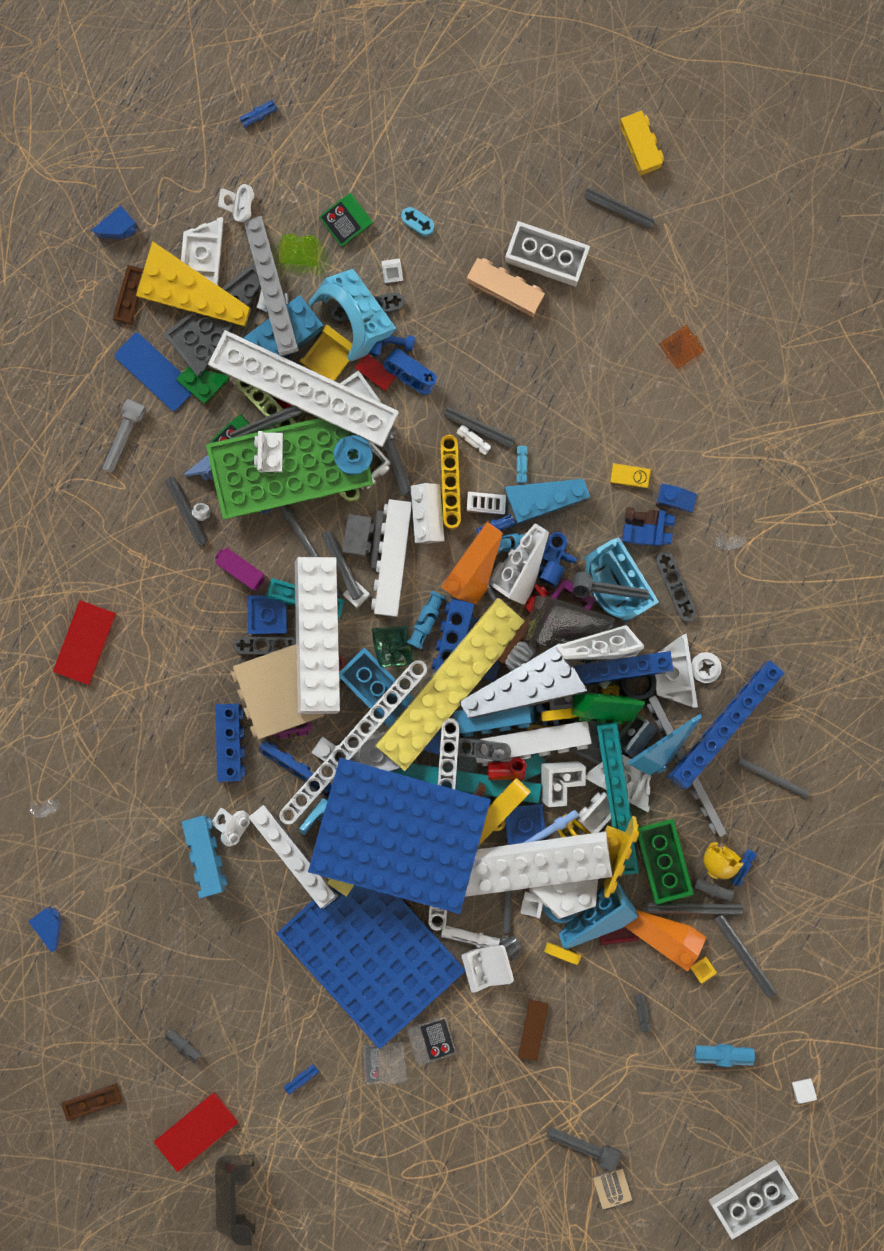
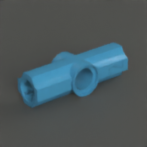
(724, 1055)

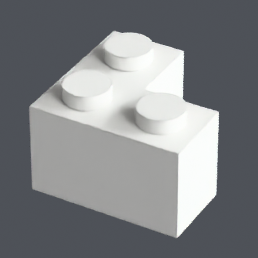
(556, 779)

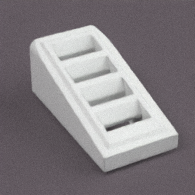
(471, 495)

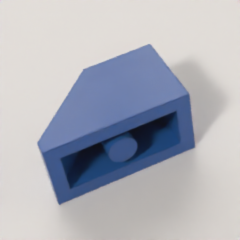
(116, 225)
(676, 498)
(48, 927)

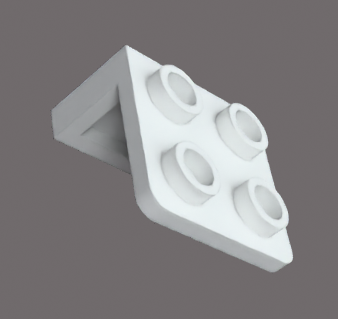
(487, 967)

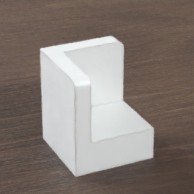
(531, 904)

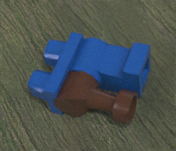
(652, 530)

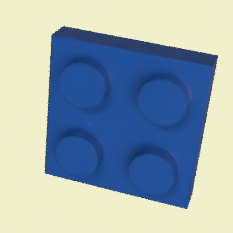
(266, 615)
(524, 823)

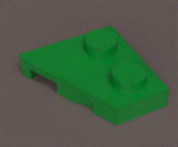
(204, 387)

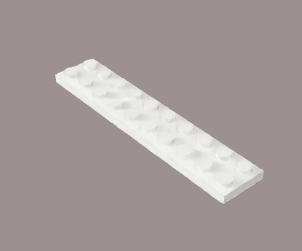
(303, 388)

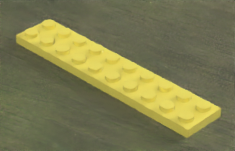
(450, 685)

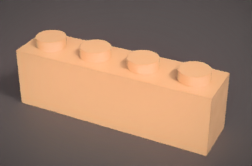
(505, 287)

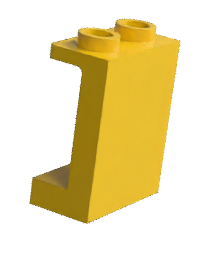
(328, 354)

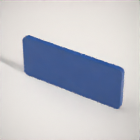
(153, 370)

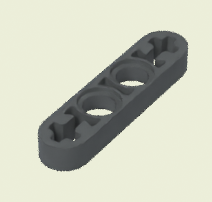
(392, 308)
(679, 585)
(271, 643)
(476, 749)

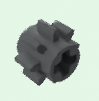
(512, 946)

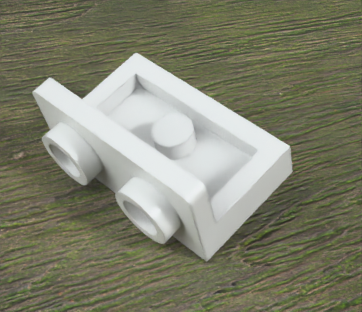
(597, 814)

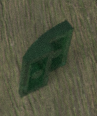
(392, 646)

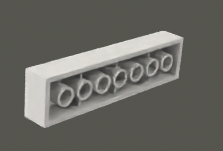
(317, 635)
(540, 864)

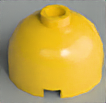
(721, 862)

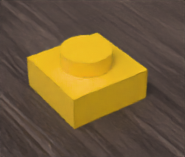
(703, 969)

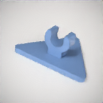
(202, 467)

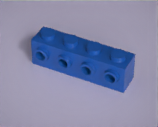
(229, 742)

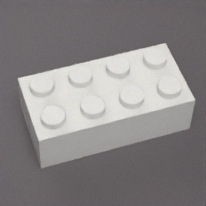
(547, 253)
(753, 1199)

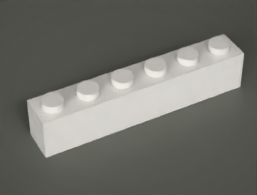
(392, 559)
(542, 741)
(292, 856)

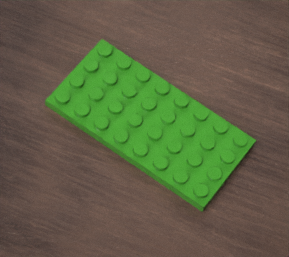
(306, 473)

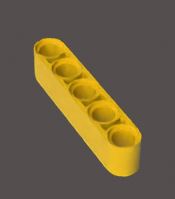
(450, 473)
(503, 806)

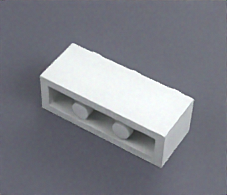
(427, 513)

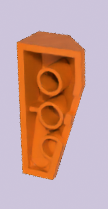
(472, 573)
(673, 939)

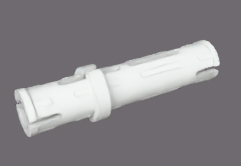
(469, 937)

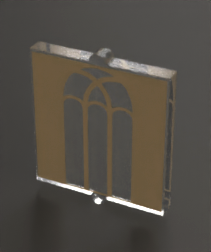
(612, 1188)

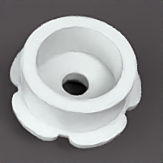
(201, 512)

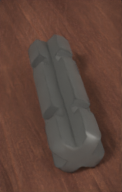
(642, 1012)

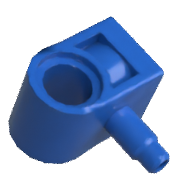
(556, 553)
(551, 573)

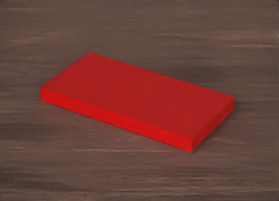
(84, 642)
(195, 1132)

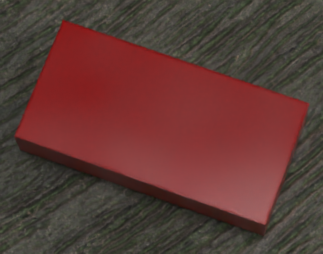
(375, 372)

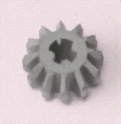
(520, 655)

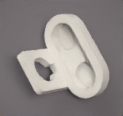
(240, 202)
(233, 827)

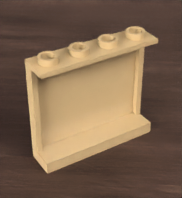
(271, 692)

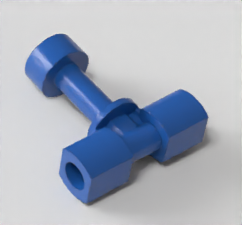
(408, 343)

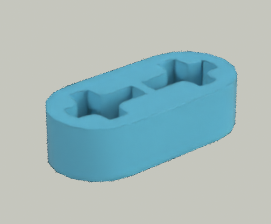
(414, 225)

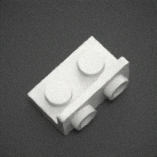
(269, 452)

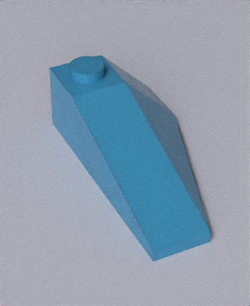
(662, 752)
(602, 919)

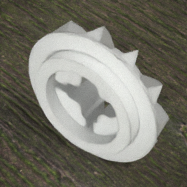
(714, 671)

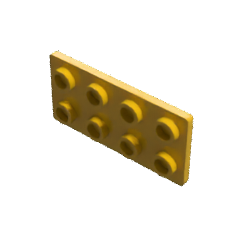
(619, 848)

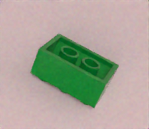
(606, 707)

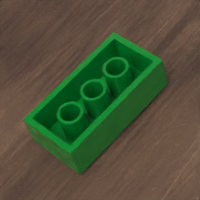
(664, 861)

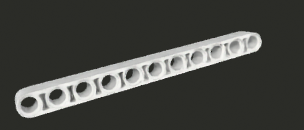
(344, 746)
(450, 776)

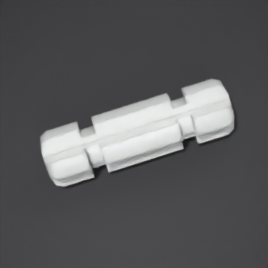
(473, 440)

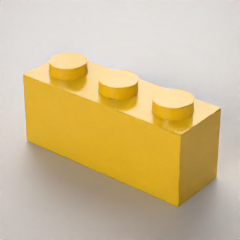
(641, 142)

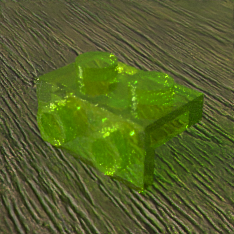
(299, 249)

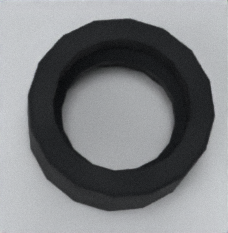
(644, 696)

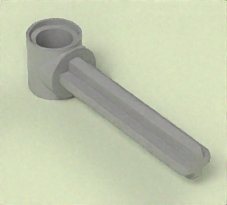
(132, 413)

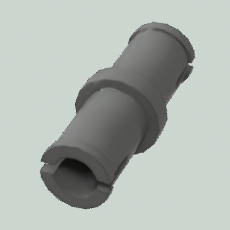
(713, 890)
(183, 1045)

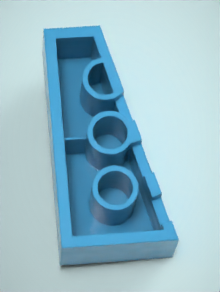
(544, 498)
(501, 720)
(204, 856)

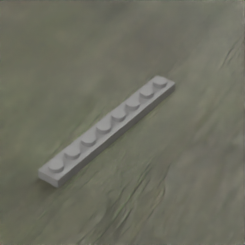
(270, 286)
(698, 791)

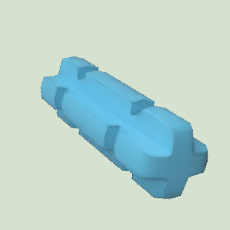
(522, 464)

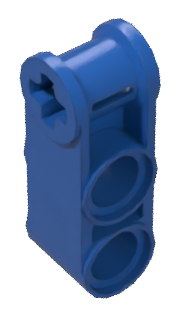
(410, 371)

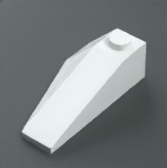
(519, 571)
(605, 645)

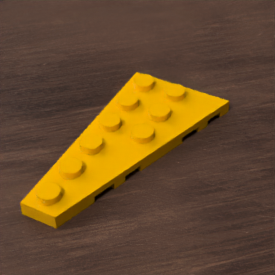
(180, 286)

